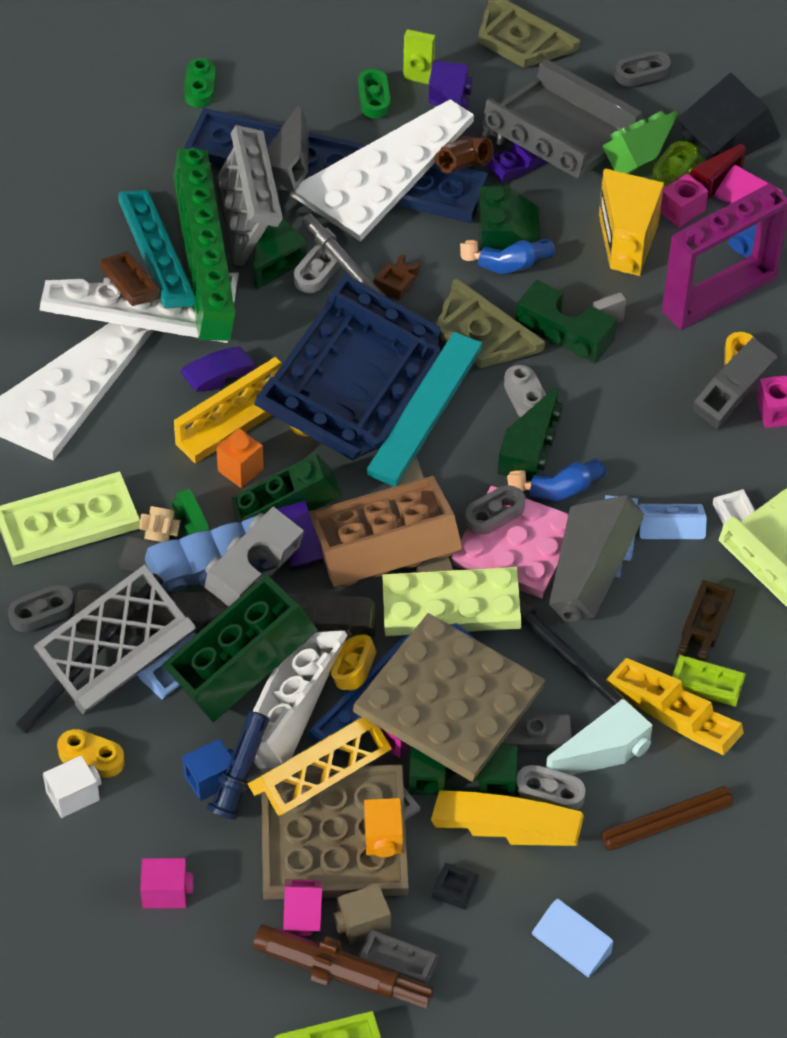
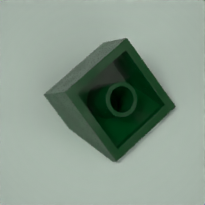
(506, 217)

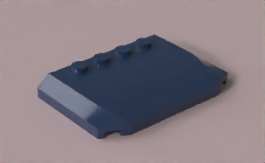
(353, 370)

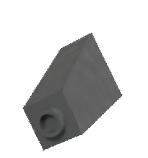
(591, 554)

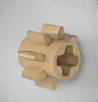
(159, 524)

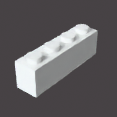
(292, 695)

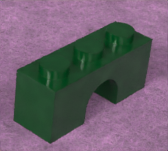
(583, 335)
(496, 777)

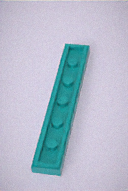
(156, 249)
(424, 409)

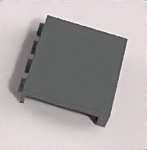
(561, 119)

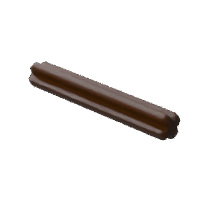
(666, 818)

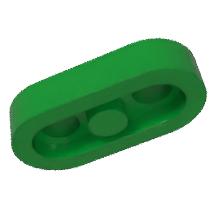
(200, 82)
(374, 93)
(189, 510)

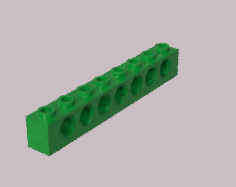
(203, 245)

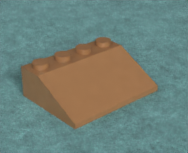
(385, 531)

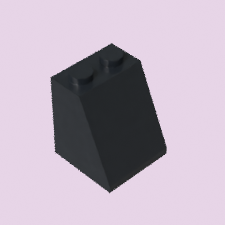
(726, 118)

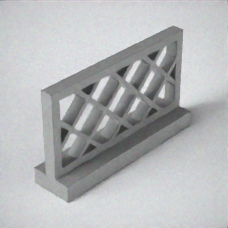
(248, 192)
(134, 661)

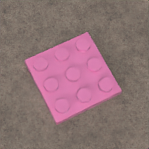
(526, 542)

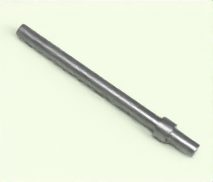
(327, 240)

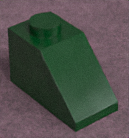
(277, 253)

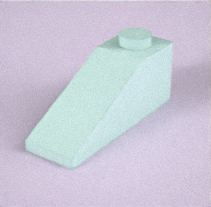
(604, 742)

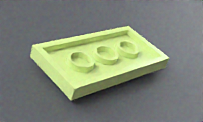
(67, 518)
(469, 597)

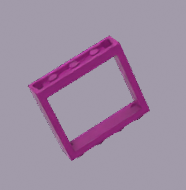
(690, 304)

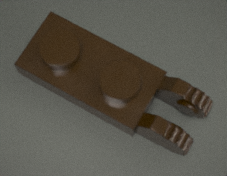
(706, 618)

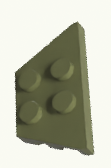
(522, 35)
(479, 319)

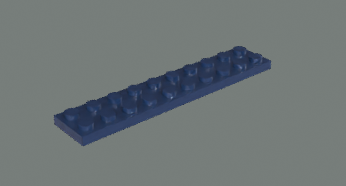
(435, 193)

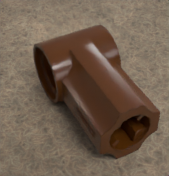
(464, 153)

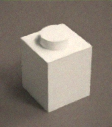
(72, 786)

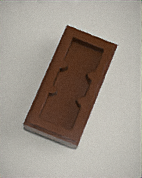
(130, 278)

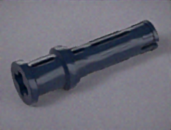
(234, 780)

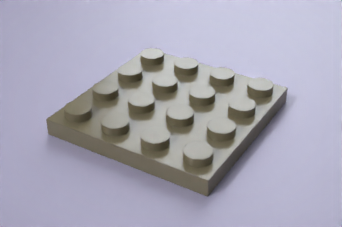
(449, 696)
(327, 835)

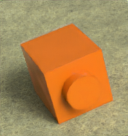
(240, 458)

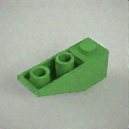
(641, 145)

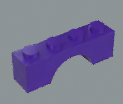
(449, 82)

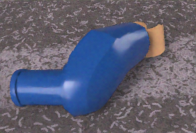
(512, 259)
(565, 484)

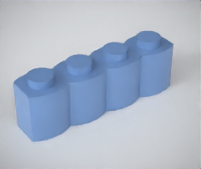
(186, 559)

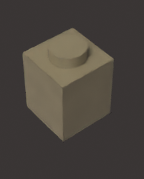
(361, 912)

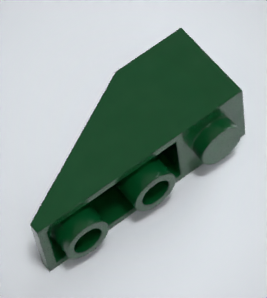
(528, 436)
(305, 481)

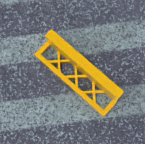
(233, 413)
(311, 757)

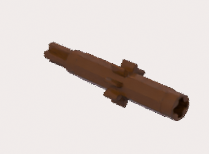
(329, 962)

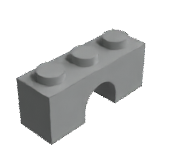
(268, 538)

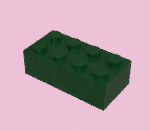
(240, 647)

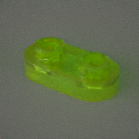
(675, 162)

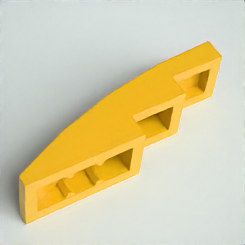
(671, 705)
(507, 816)

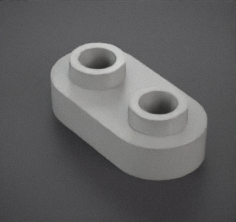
(315, 270)
(521, 387)
(551, 786)

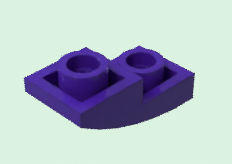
(514, 163)
(213, 369)
(309, 549)

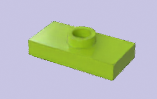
(418, 56)
(709, 680)

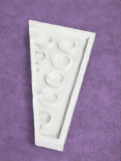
(373, 179)
(107, 304)
(58, 398)

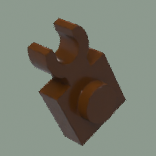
(397, 279)

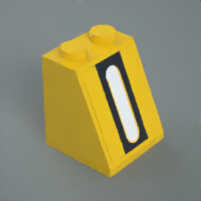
(629, 218)

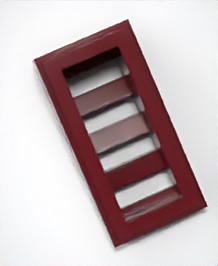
(715, 169)

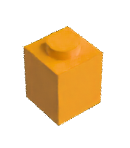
(383, 827)

